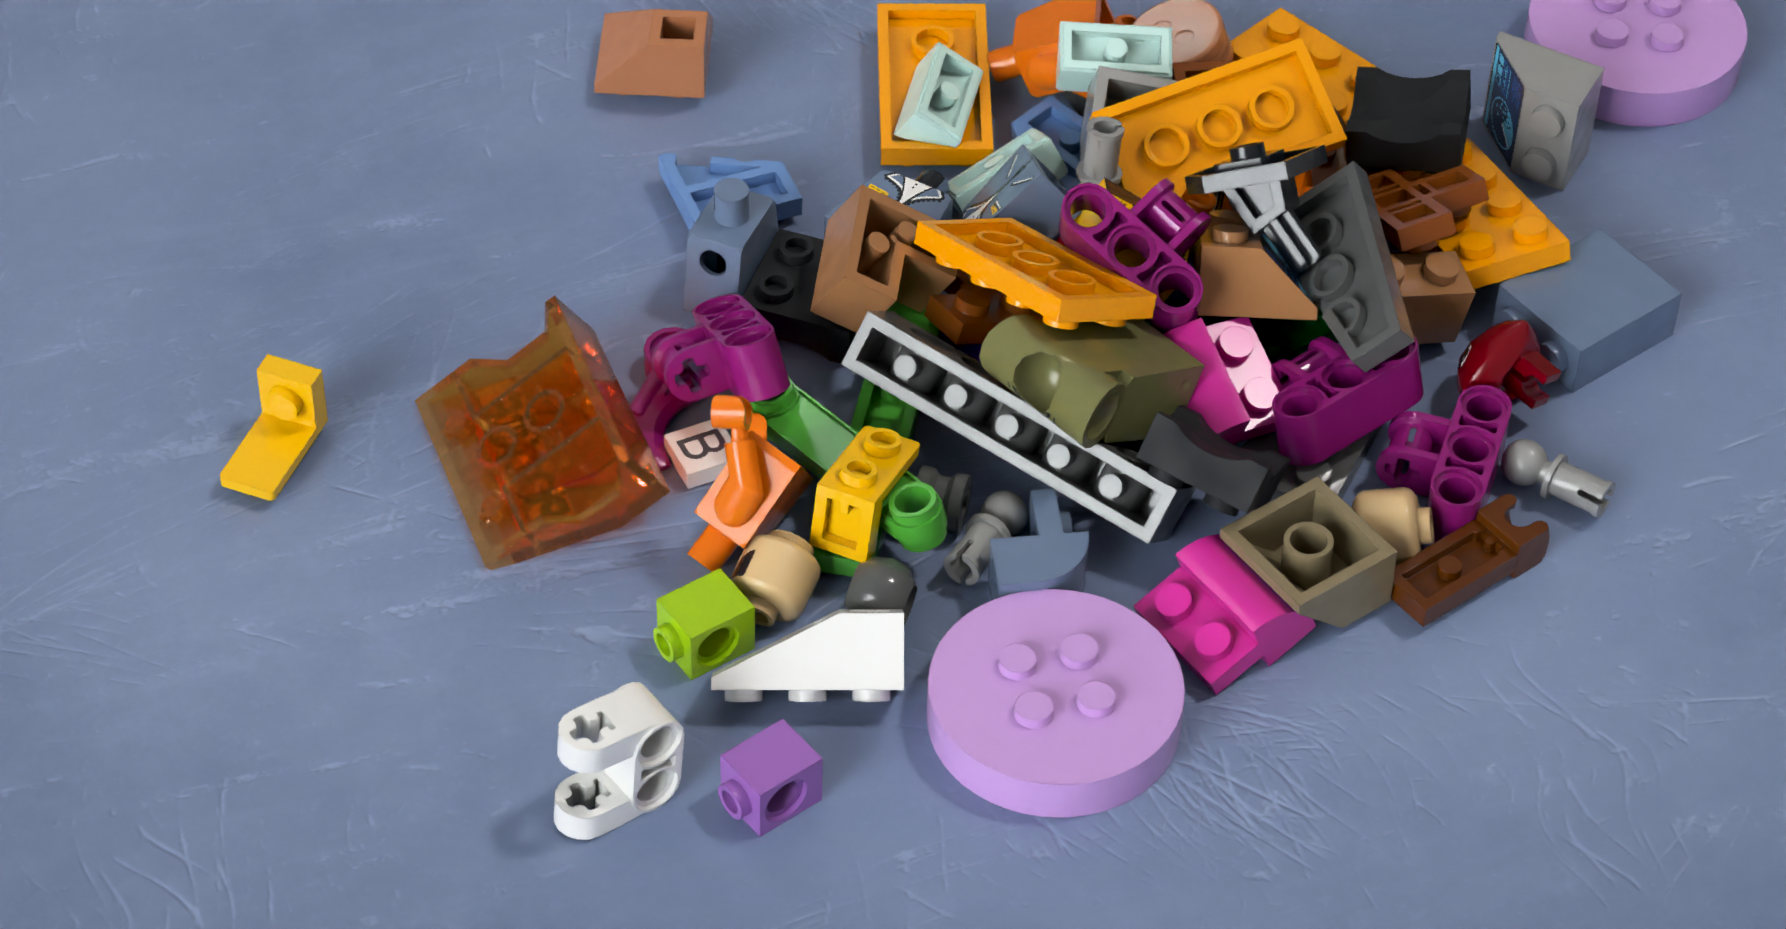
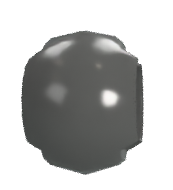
(882, 585)

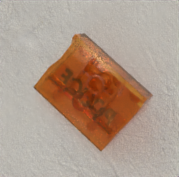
(541, 444)

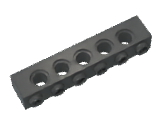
(979, 407)

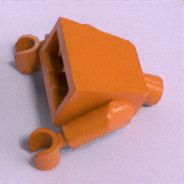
(1037, 38)
(752, 488)

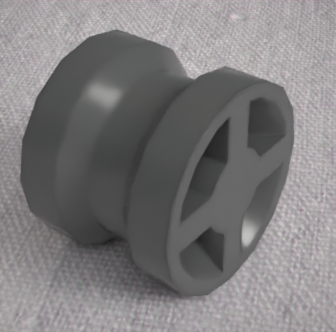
(954, 493)

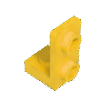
(283, 433)
(854, 489)

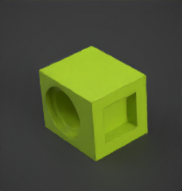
(704, 624)

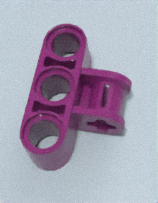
(1156, 227)
(728, 350)
(1334, 402)
(1450, 458)

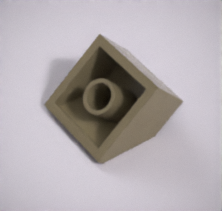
(1316, 554)

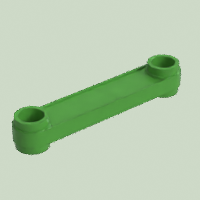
(818, 437)

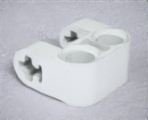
(627, 769)

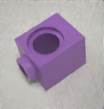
(770, 777)

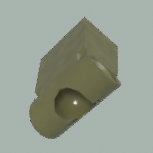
(1092, 378)

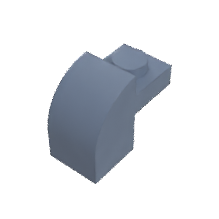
(1044, 559)

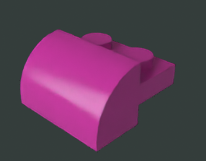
(1236, 379)
(1221, 614)

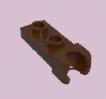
(1468, 561)

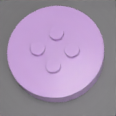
(1658, 56)
(1055, 703)

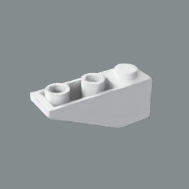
(837, 652)

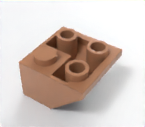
(654, 53)

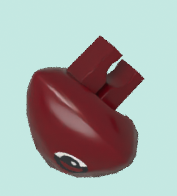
(1509, 360)

